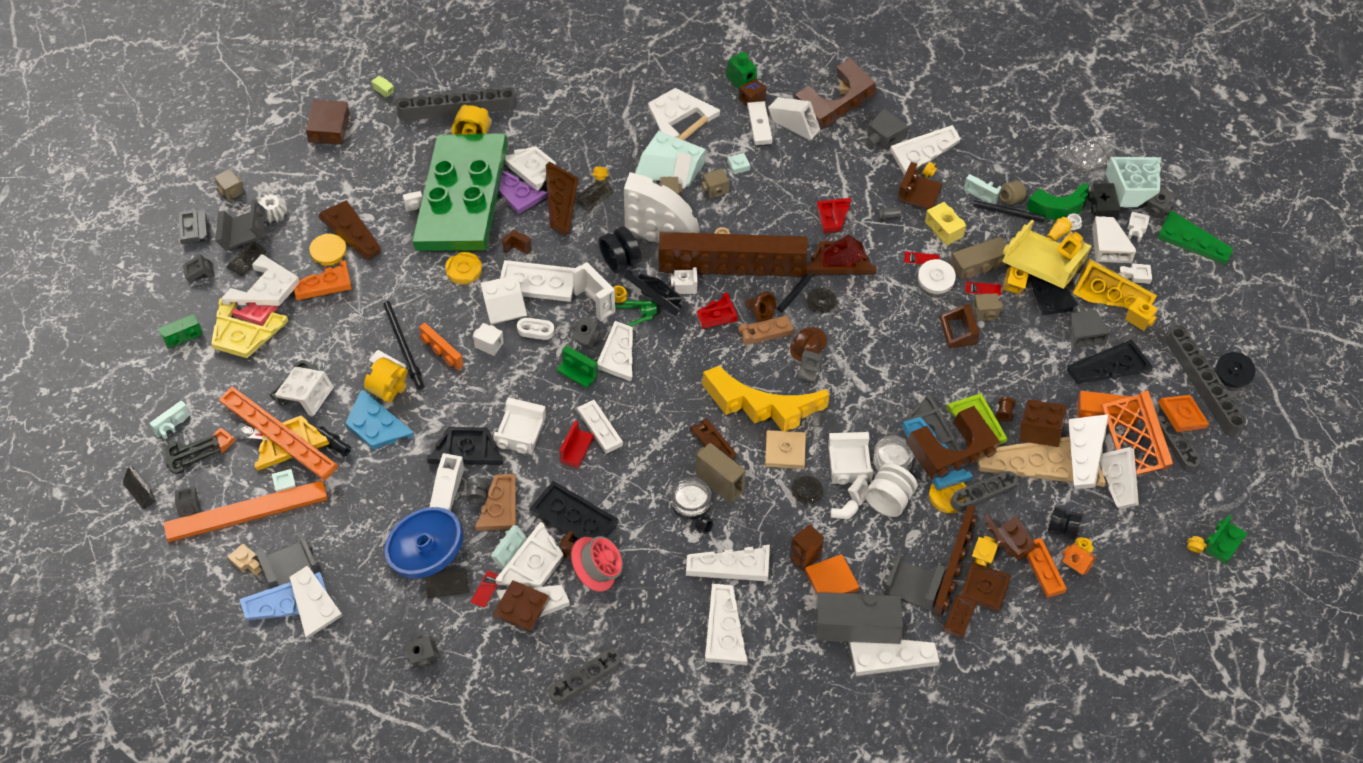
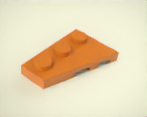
(329, 282)

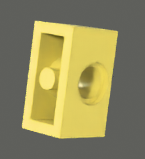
(945, 223)

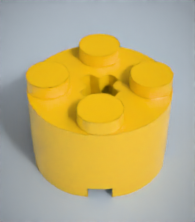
(471, 121)
(386, 379)

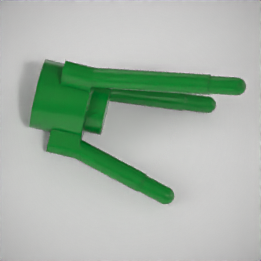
(647, 308)

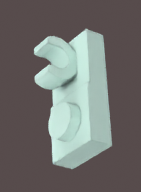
(981, 189)
(169, 419)
(508, 546)

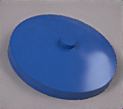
(424, 542)

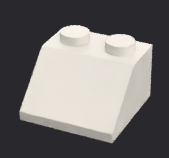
(504, 299)

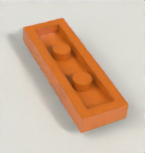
(440, 346)
(1046, 570)

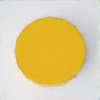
(328, 249)
(463, 268)
(941, 498)

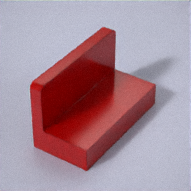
(575, 446)

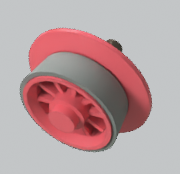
(596, 562)

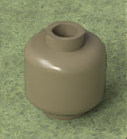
(1013, 192)

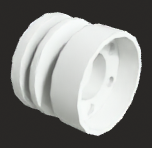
(891, 490)

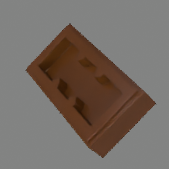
(959, 616)

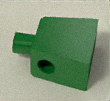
(740, 70)

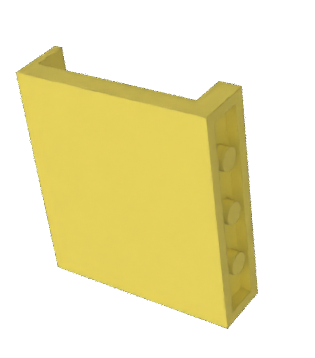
(1041, 258)

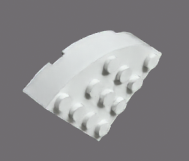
(655, 209)

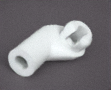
(846, 512)

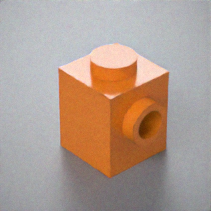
(1078, 558)

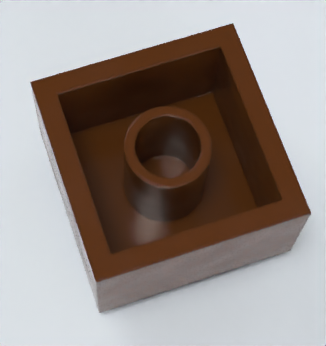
(1043, 423)

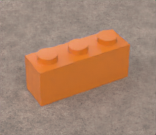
(1090, 405)

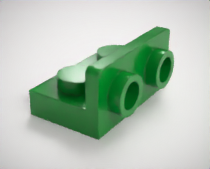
(180, 331)
(578, 367)
(1225, 541)

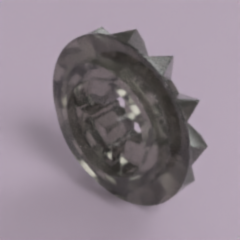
(822, 294)
(804, 483)

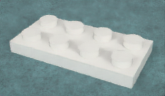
(541, 280)

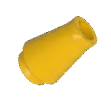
(1060, 228)

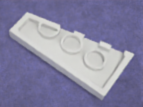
(924, 148)
(1086, 448)
(743, 565)
(724, 628)
(883, 657)

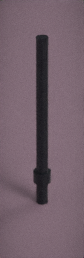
(413, 371)

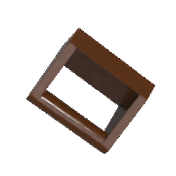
(966, 315)

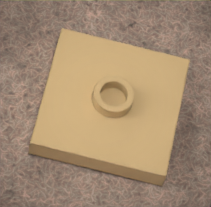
(785, 449)

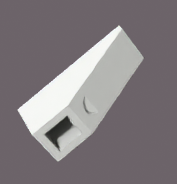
(447, 481)

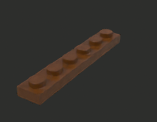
(953, 567)

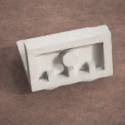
(307, 387)

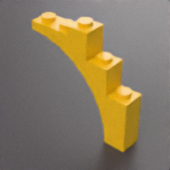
(758, 405)

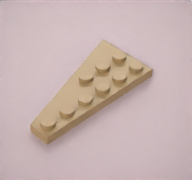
(1035, 462)

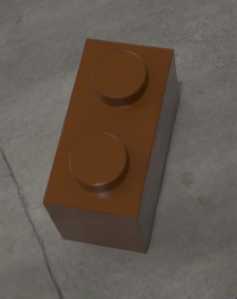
(806, 547)

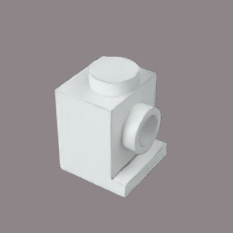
(685, 281)

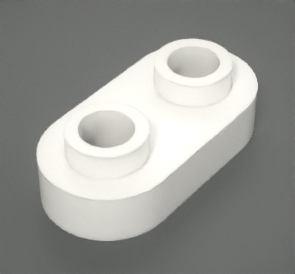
(537, 328)

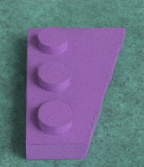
(519, 195)

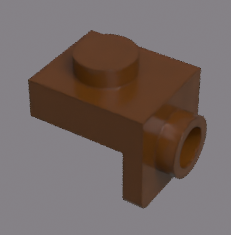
(518, 241)
(566, 545)

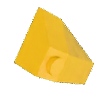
(1107, 287)

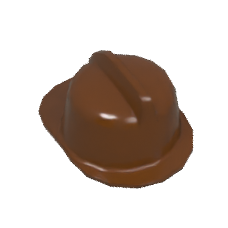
(808, 339)

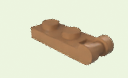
(765, 330)

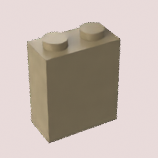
(720, 472)

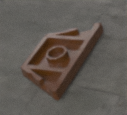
(816, 267)

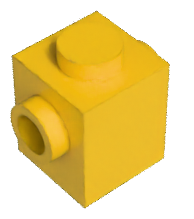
(1070, 245)
(1015, 280)
(1141, 314)
(985, 551)

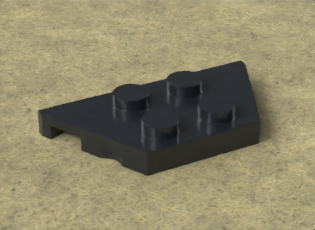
(658, 291)
(470, 443)

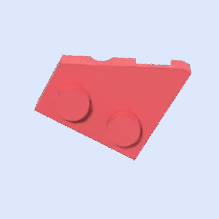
(255, 313)

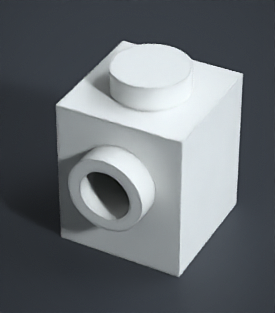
(488, 339)

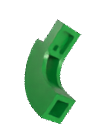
(1057, 207)

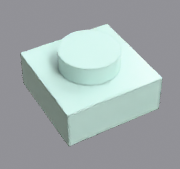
(738, 163)
(283, 480)

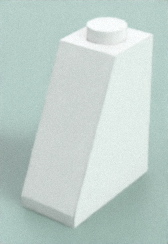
(795, 116)
(1111, 242)

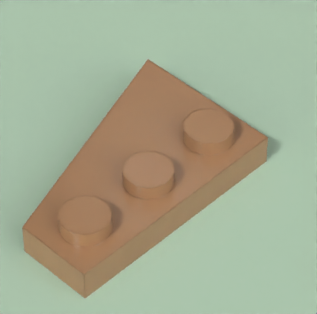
(500, 506)

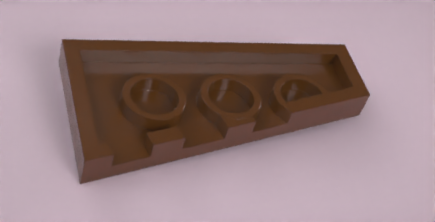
(561, 197)
(351, 229)

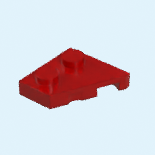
(717, 313)

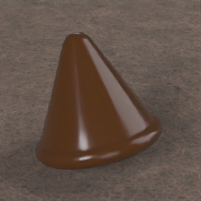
(762, 306)

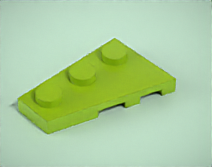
(983, 408)

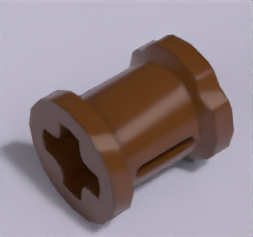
(1006, 405)

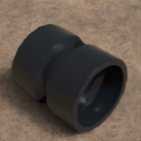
(1072, 523)

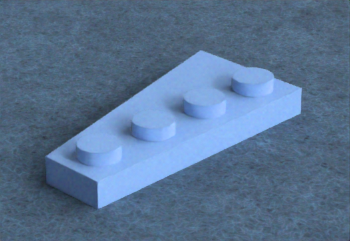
(273, 602)

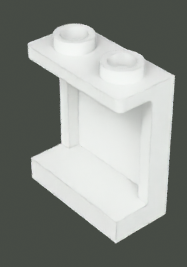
(590, 281)
(520, 426)
(849, 457)

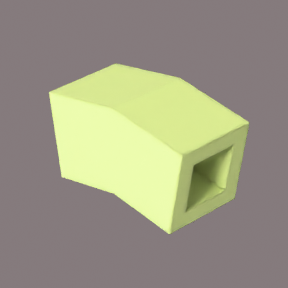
(382, 86)

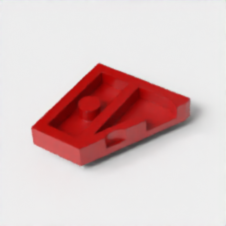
(833, 213)

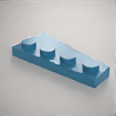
(954, 477)

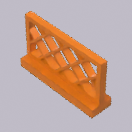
(1152, 427)

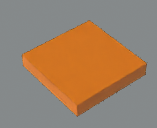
(1183, 413)
(832, 576)

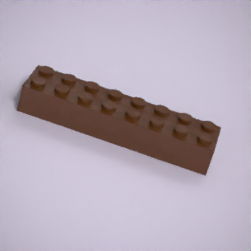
(733, 254)

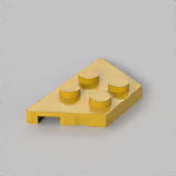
(272, 454)

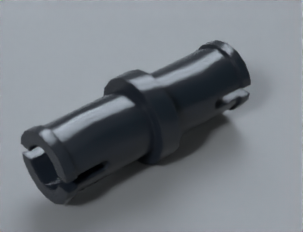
(335, 442)

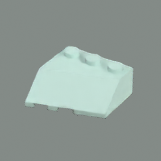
(661, 155)
(1134, 179)

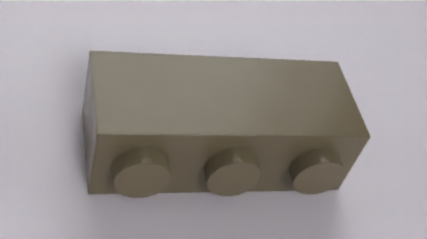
(978, 258)

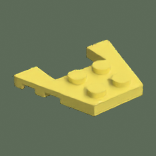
(240, 336)

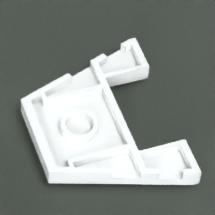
(675, 107)
(271, 287)

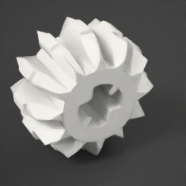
(274, 207)

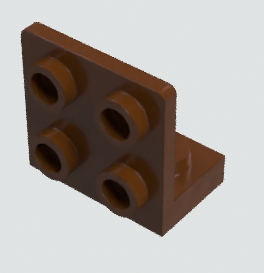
(918, 190)
(1012, 537)

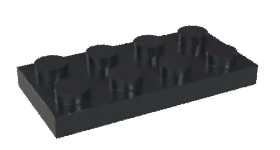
(572, 513)

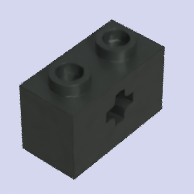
(1104, 200)

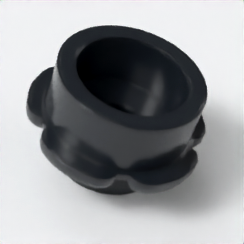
(704, 524)

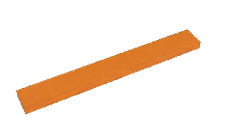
(279, 433)
(245, 511)

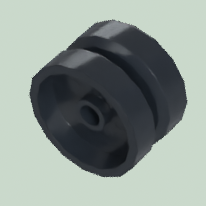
(619, 249)

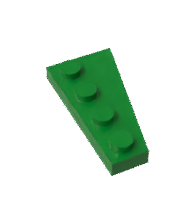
(1190, 237)

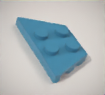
(375, 423)

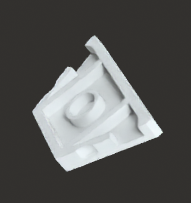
(529, 165)
(533, 561)

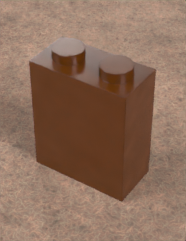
(327, 122)

